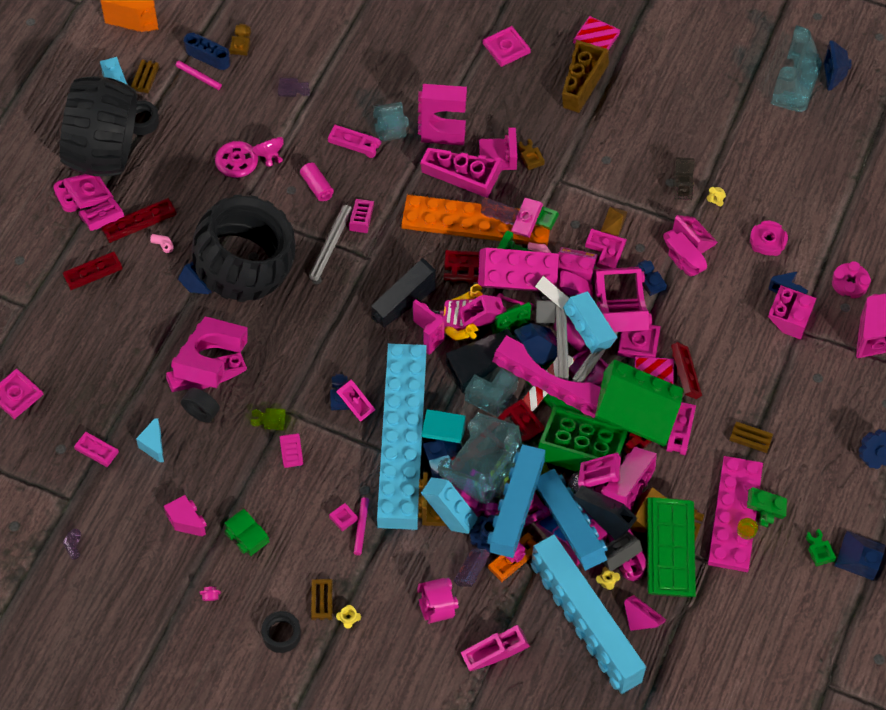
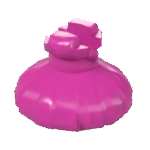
(269, 150)

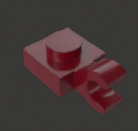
(635, 441)

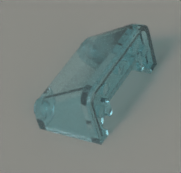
(796, 84)
(484, 458)

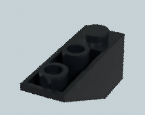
(607, 512)

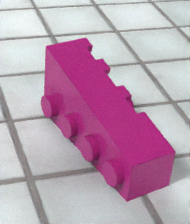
(462, 170)
(634, 475)

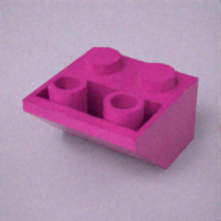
(791, 311)

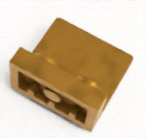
(426, 512)

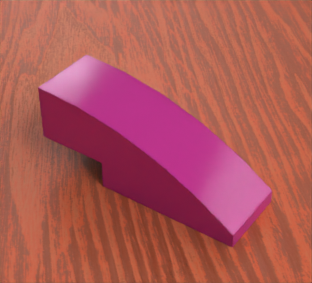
(495, 648)

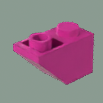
(184, 518)

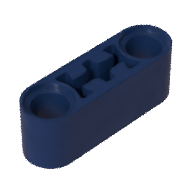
(207, 51)

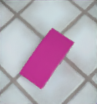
(574, 284)

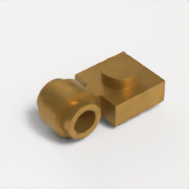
(240, 42)

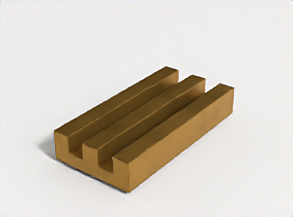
(143, 64)
(752, 434)
(321, 615)

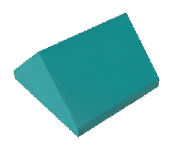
(443, 426)

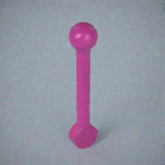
(513, 300)

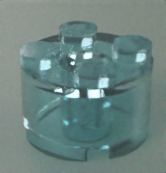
(390, 121)

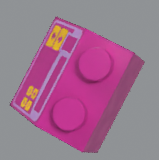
(577, 262)

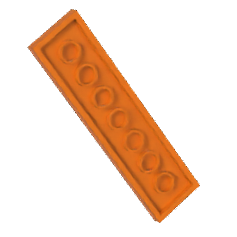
(461, 219)

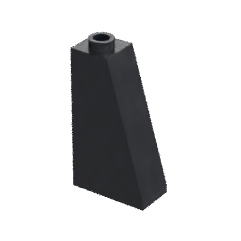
(413, 286)
(475, 358)

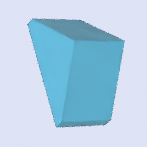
(151, 442)

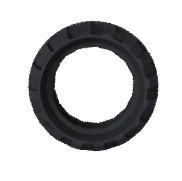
(98, 126)
(251, 220)

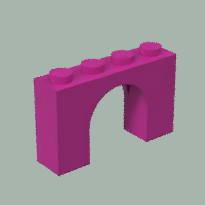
(438, 99)
(208, 334)

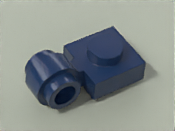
(653, 281)
(336, 401)

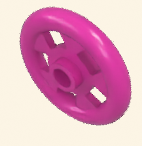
(236, 172)

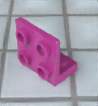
(501, 148)
(431, 323)

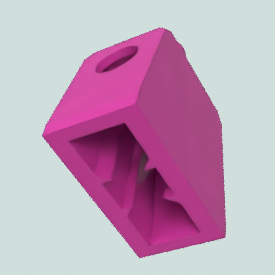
(486, 309)

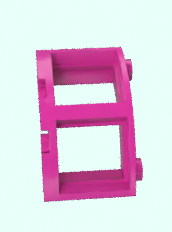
(623, 313)

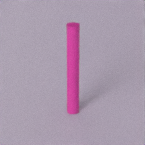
(198, 75)
(361, 526)

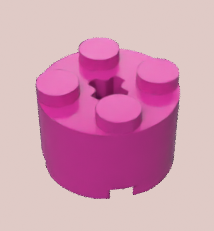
(437, 600)

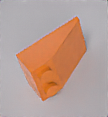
(131, 14)

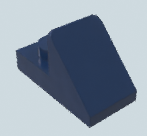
(786, 280)

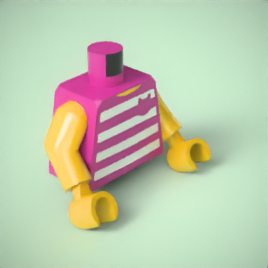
(453, 324)

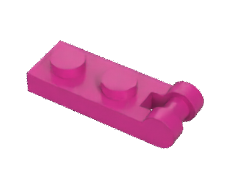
(354, 140)
(682, 428)

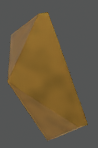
(614, 221)

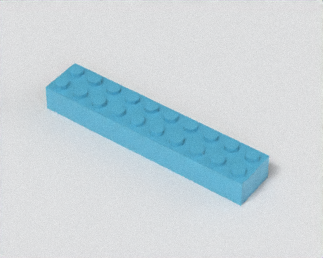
(402, 437)

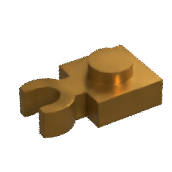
(531, 156)

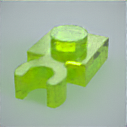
(272, 419)

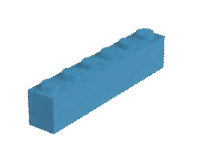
(517, 501)
(570, 520)

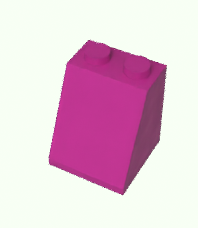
(872, 327)

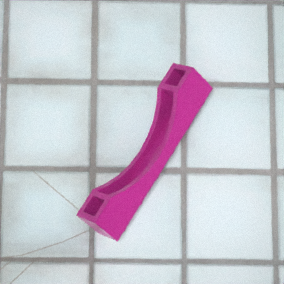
(514, 358)

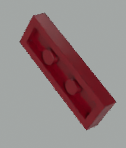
(92, 270)
(686, 370)

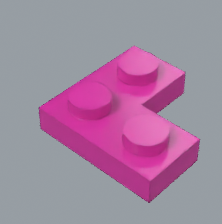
(609, 245)

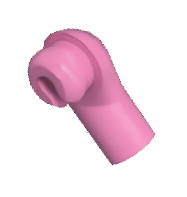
(164, 241)
(538, 247)

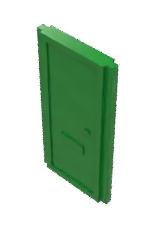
(671, 547)

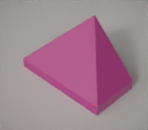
(355, 400)
(641, 615)

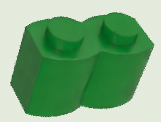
(246, 532)

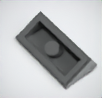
(621, 550)

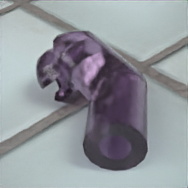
(71, 543)

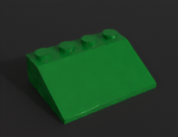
(638, 402)
(578, 438)

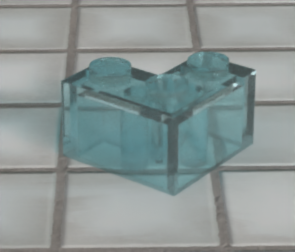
(491, 396)

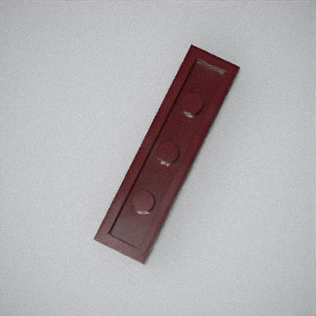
(139, 220)

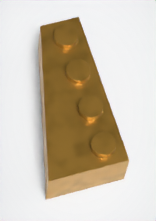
(584, 73)

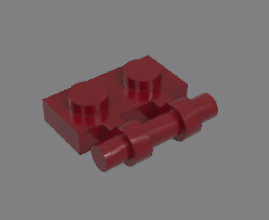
(461, 261)

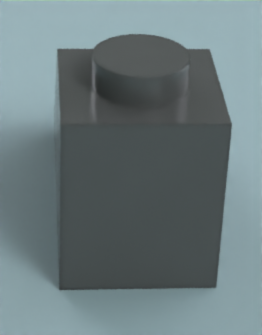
(544, 309)

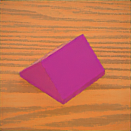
(694, 232)

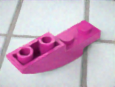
(233, 366)

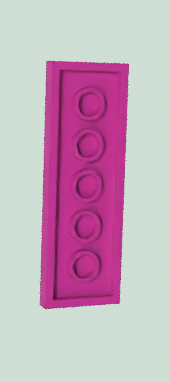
(727, 547)

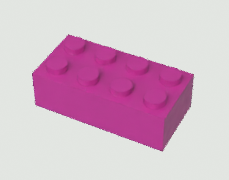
(516, 269)

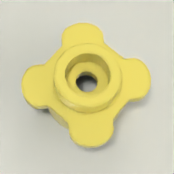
(716, 196)
(608, 584)
(348, 610)

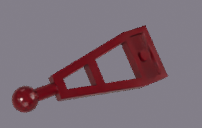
(525, 419)

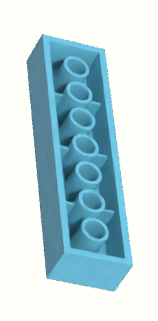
(587, 614)

